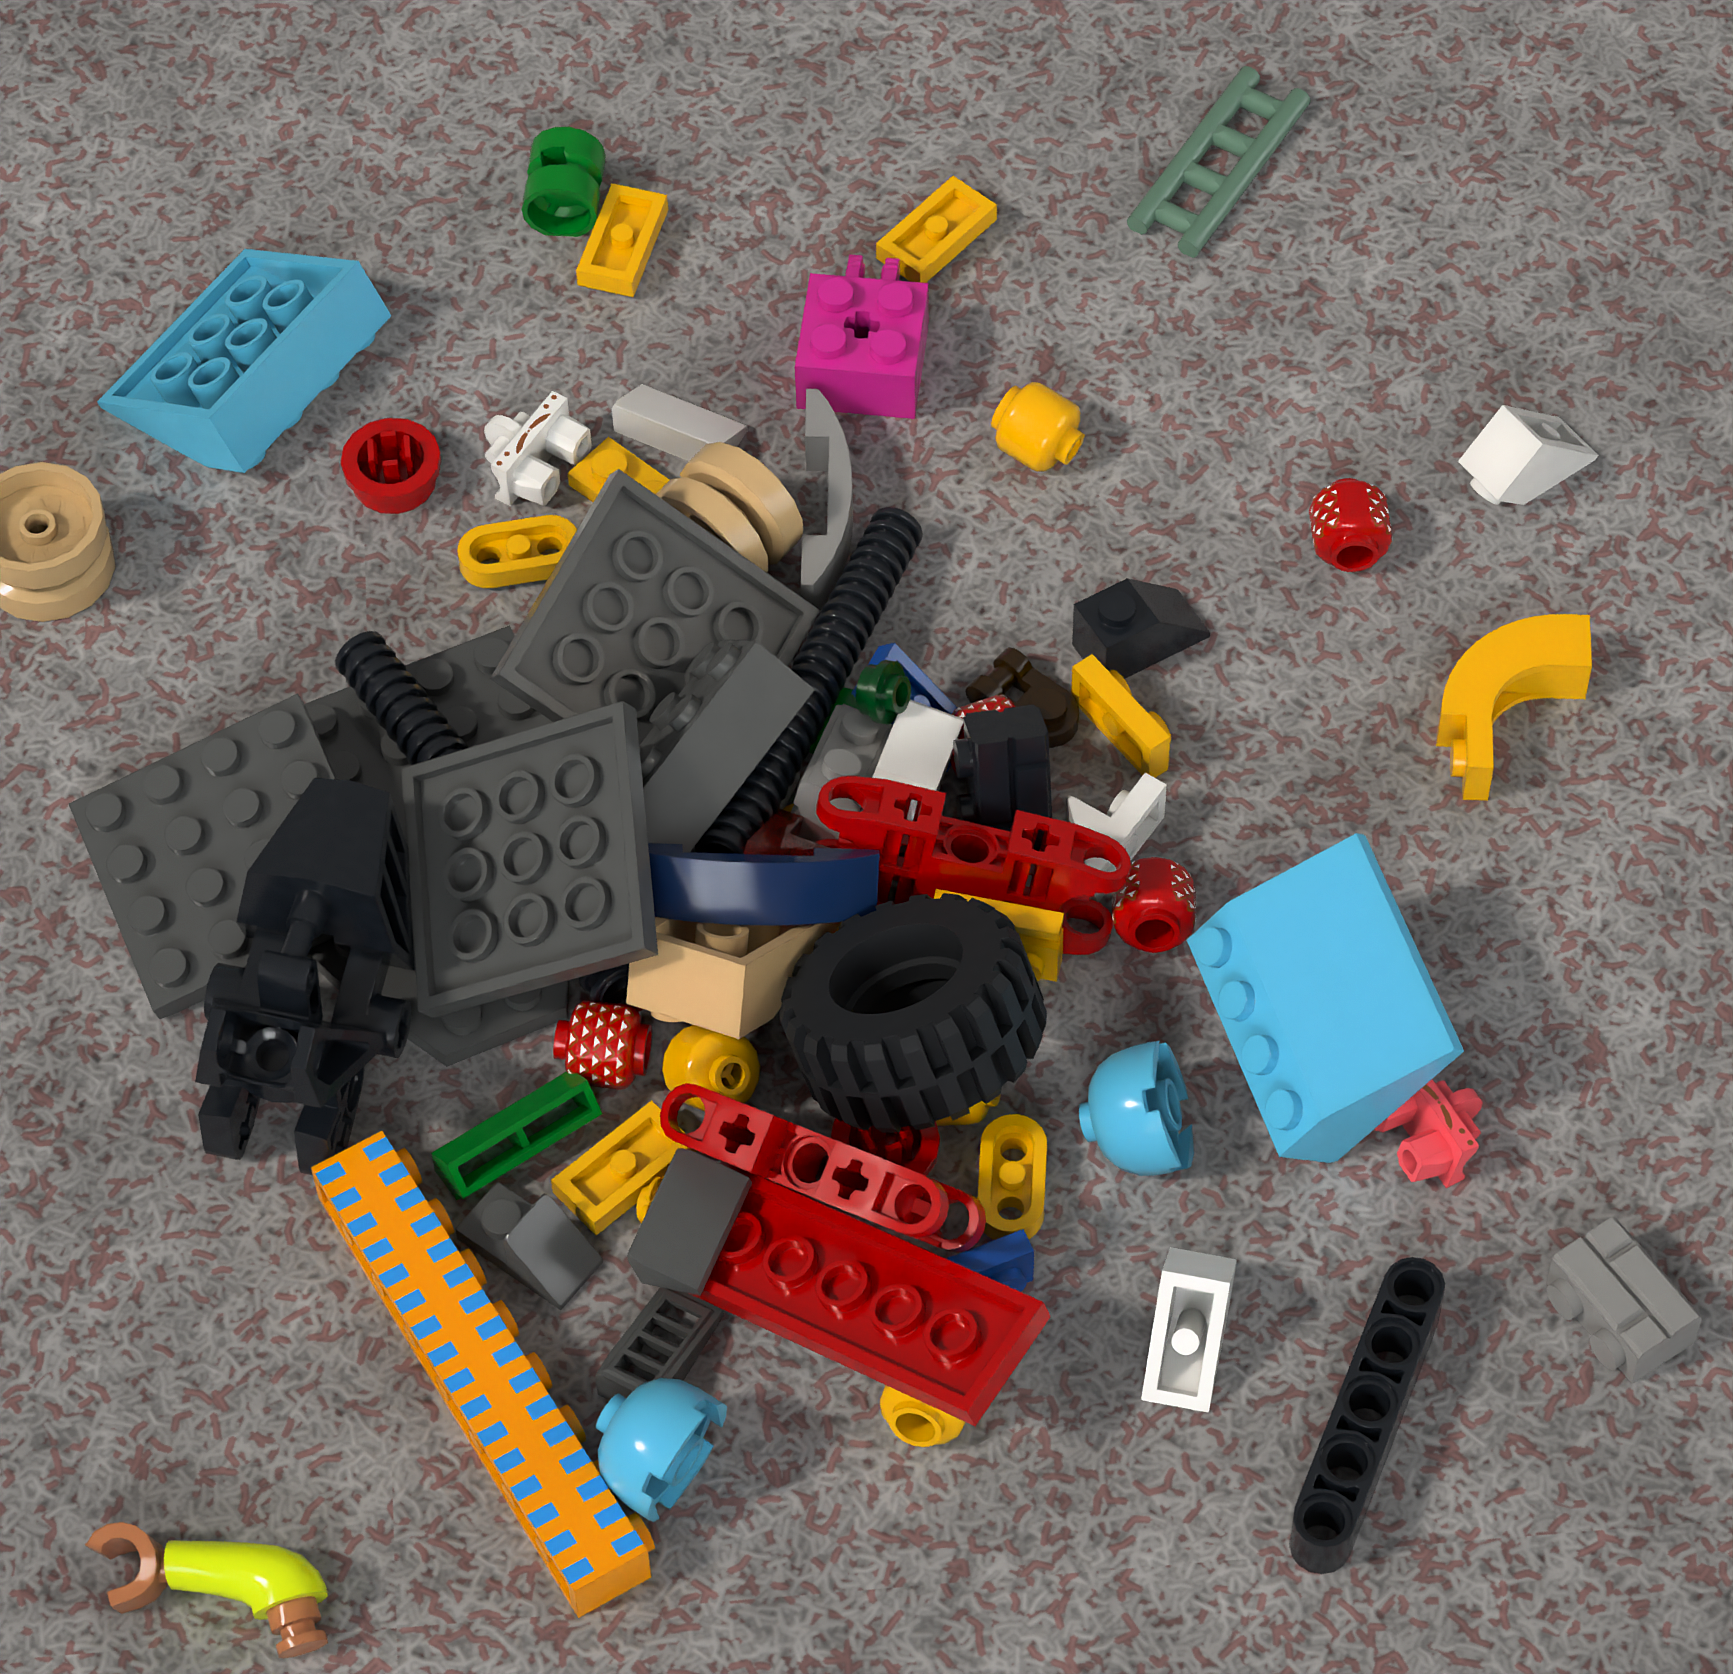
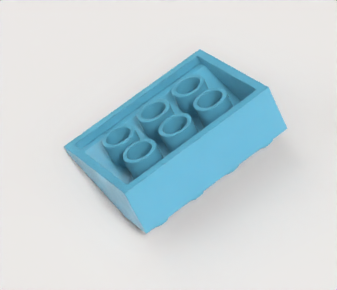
(249, 356)
(1324, 1001)

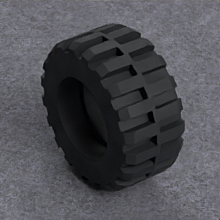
(913, 1012)

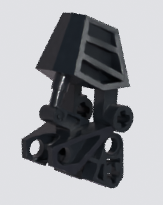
(330, 871)

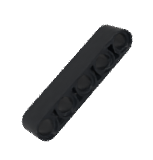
(1359, 1442)

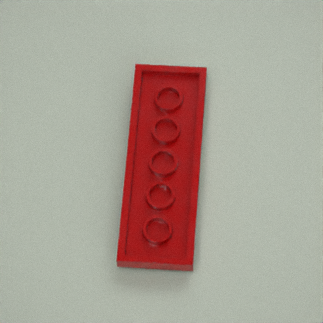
(872, 1301)

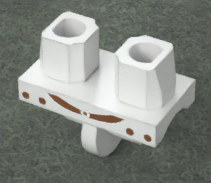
(526, 444)

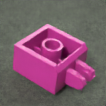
(863, 341)

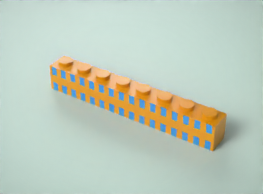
(482, 1372)

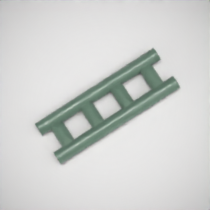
(1224, 190)

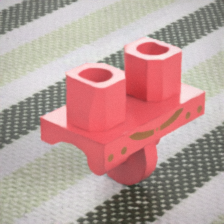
(1438, 1131)

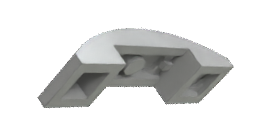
(827, 450)

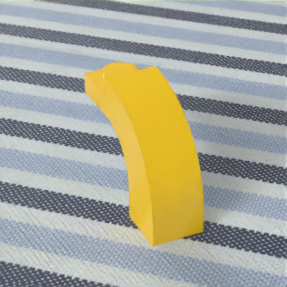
(1506, 667)

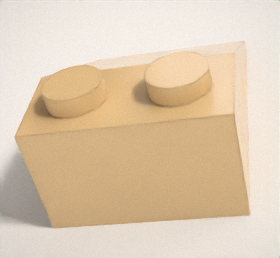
(720, 973)

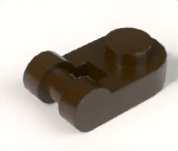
(1055, 703)

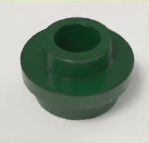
(883, 691)

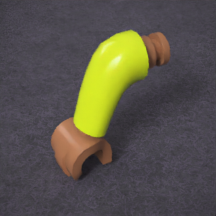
(263, 1576)

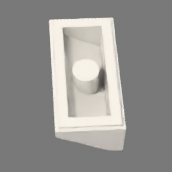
(672, 423)

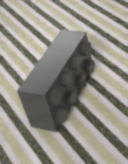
(714, 736)

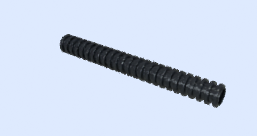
(825, 665)
(423, 735)

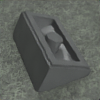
(687, 1223)

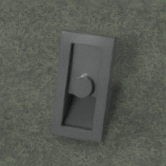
(530, 1243)

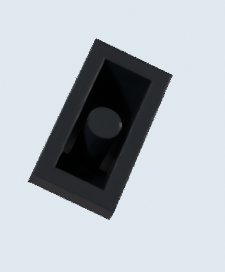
(1135, 626)

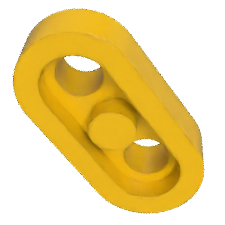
(517, 548)
(1012, 1182)

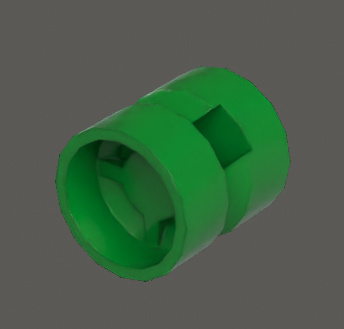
(563, 182)

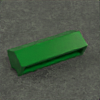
(510, 1124)

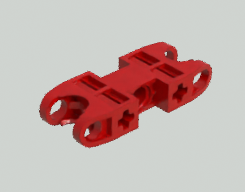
(976, 857)
(851, 1177)

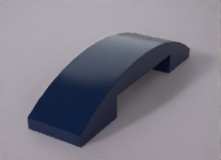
(763, 887)

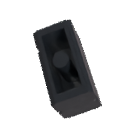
(1004, 767)

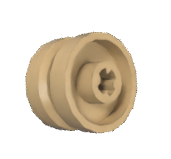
(737, 503)
(51, 542)

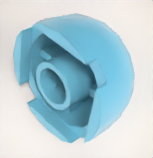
(1138, 1111)
(655, 1442)

